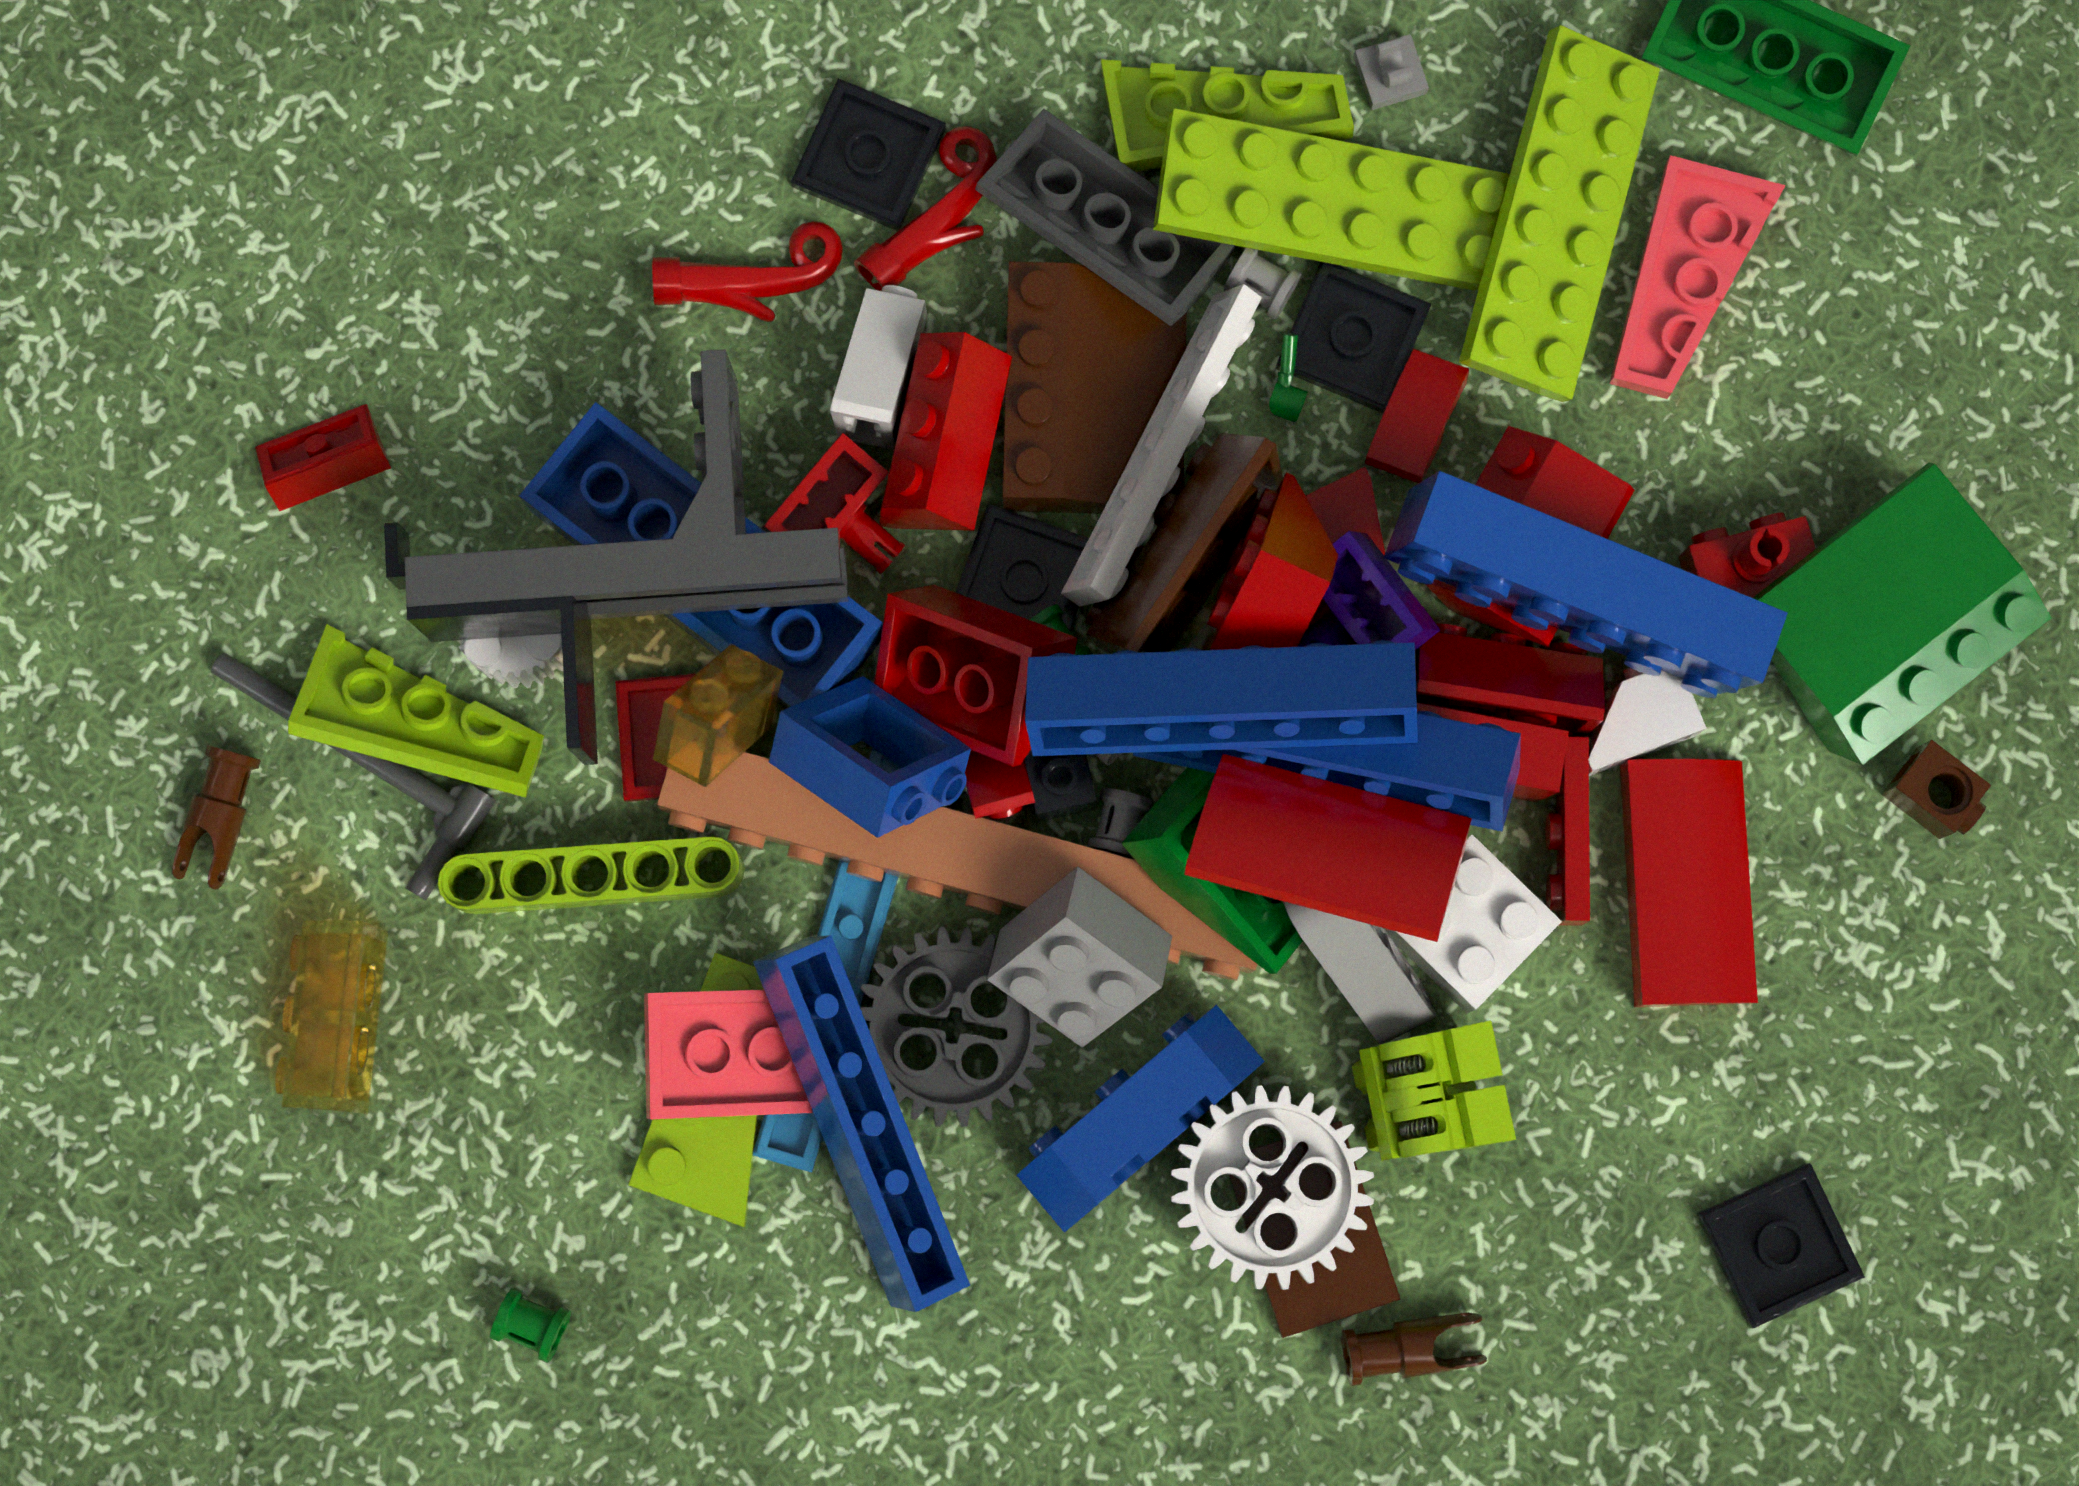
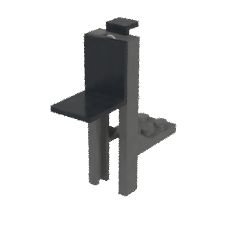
(563, 587)

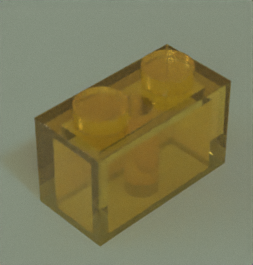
(717, 715)

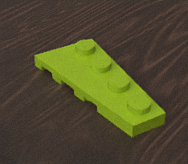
(1279, 99)
(384, 712)
(704, 1159)

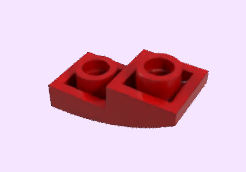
(1417, 416)
(996, 787)

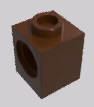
(1910, 791)

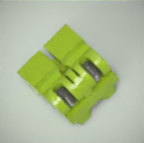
(1428, 1095)

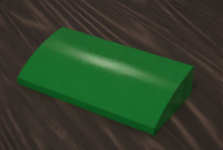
(1782, 61)

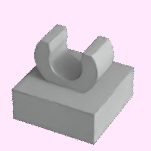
(1390, 72)

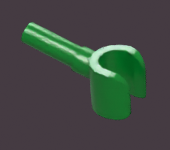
(1286, 399)

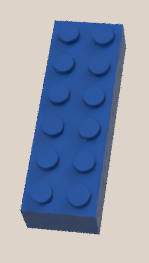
(621, 488)
(1583, 586)

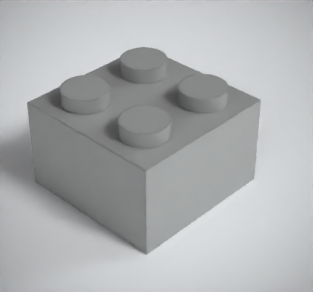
(1080, 957)

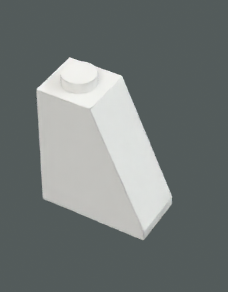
(879, 366)

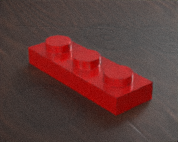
(1569, 834)

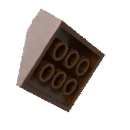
(1078, 386)
(1189, 547)

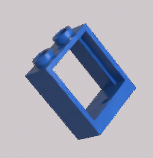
(815, 752)

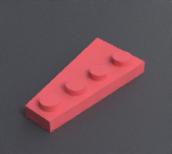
(1690, 258)

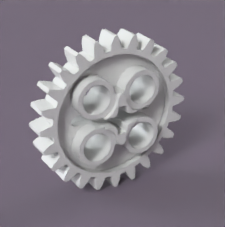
(1317, 1223)

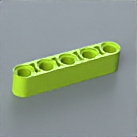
(562, 872)

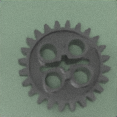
(945, 1084)

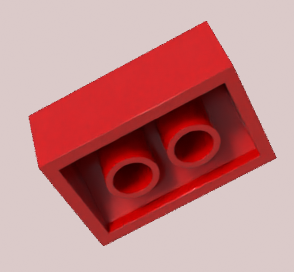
(945, 433)
(1555, 482)
(964, 666)
(1511, 680)

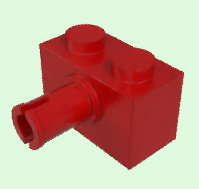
(835, 498)
(1749, 558)

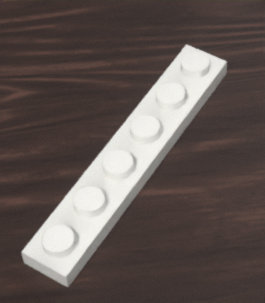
(1154, 462)

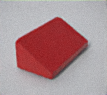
(322, 457)

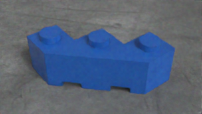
(1138, 1116)

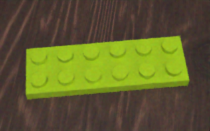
(1327, 200)
(1559, 215)

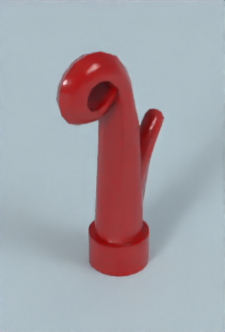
(936, 226)
(739, 285)

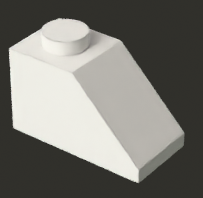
(1642, 718)

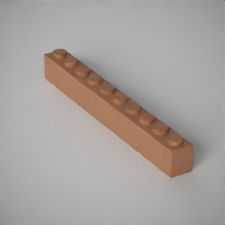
(936, 852)

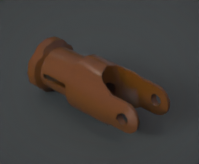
(216, 811)
(1404, 1348)

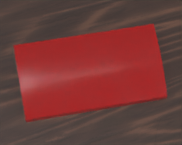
(1329, 847)
(1688, 882)

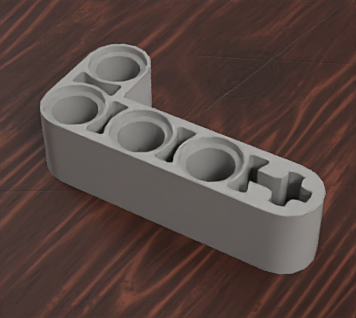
(1366, 971)

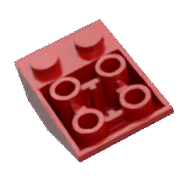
(1274, 574)

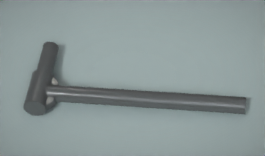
(457, 811)

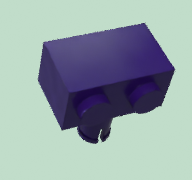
(1368, 600)

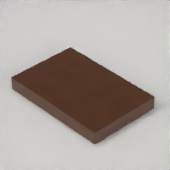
(1361, 1277)

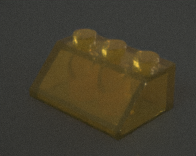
(332, 1016)

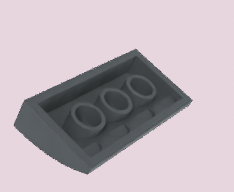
(1101, 217)

